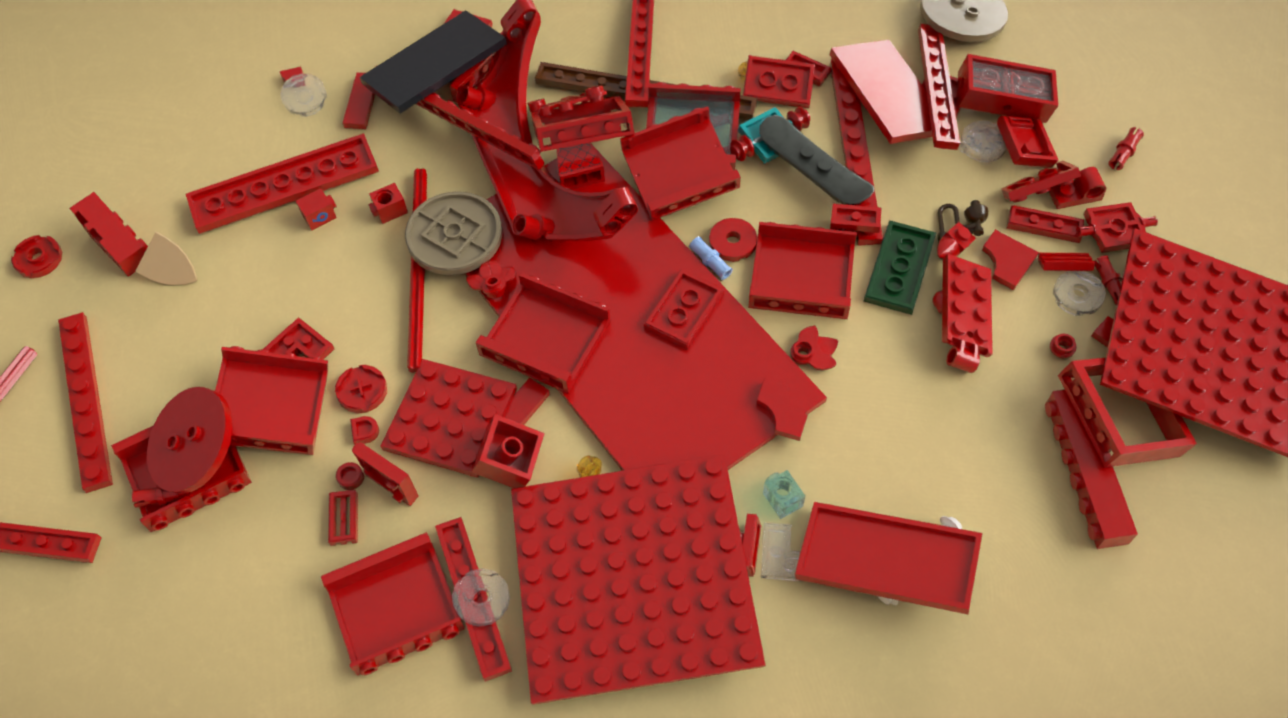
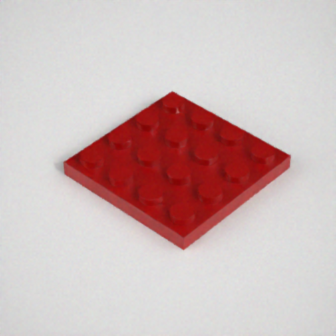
(446, 416)

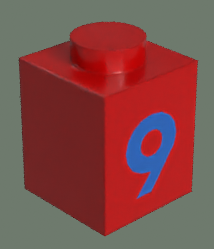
(317, 208)

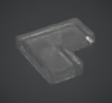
(777, 558)

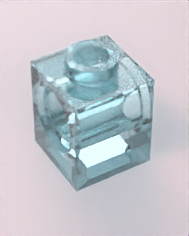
(783, 504)

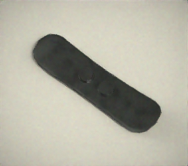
(813, 162)

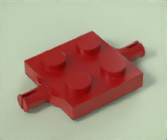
(1113, 225)

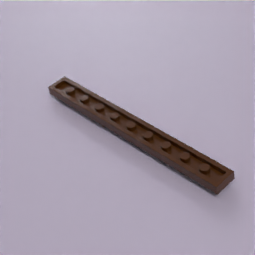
(615, 85)

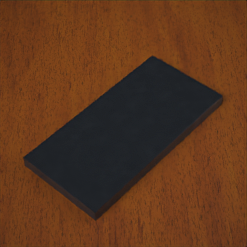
(433, 61)

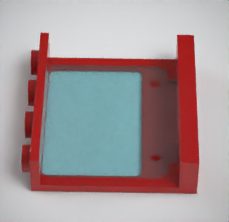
(681, 99)

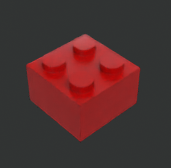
(508, 452)

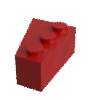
(110, 233)

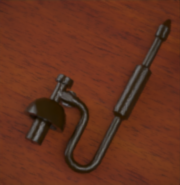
(974, 214)

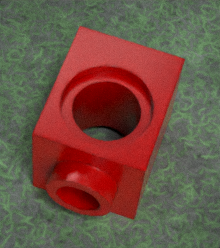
(387, 203)

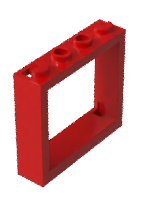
(583, 124)
(1102, 429)

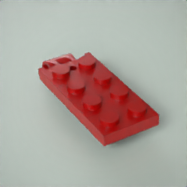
(966, 312)

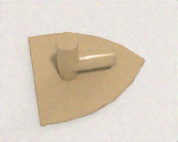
(166, 263)

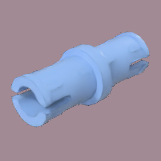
(710, 258)

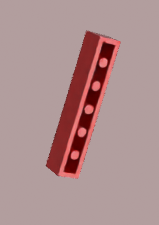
(1096, 486)

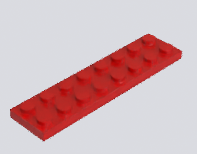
(281, 183)

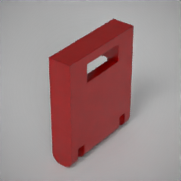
(1027, 141)
(386, 474)

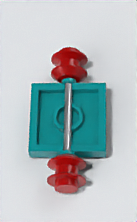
(750, 138)

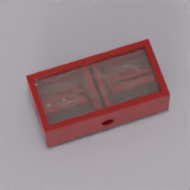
(1007, 88)

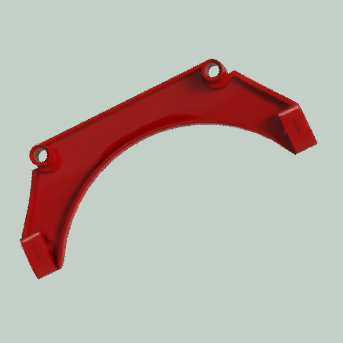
(529, 196)

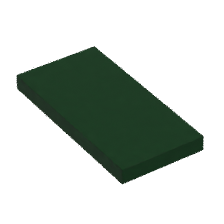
(900, 267)

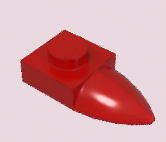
(955, 241)

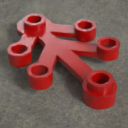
(591, 94)

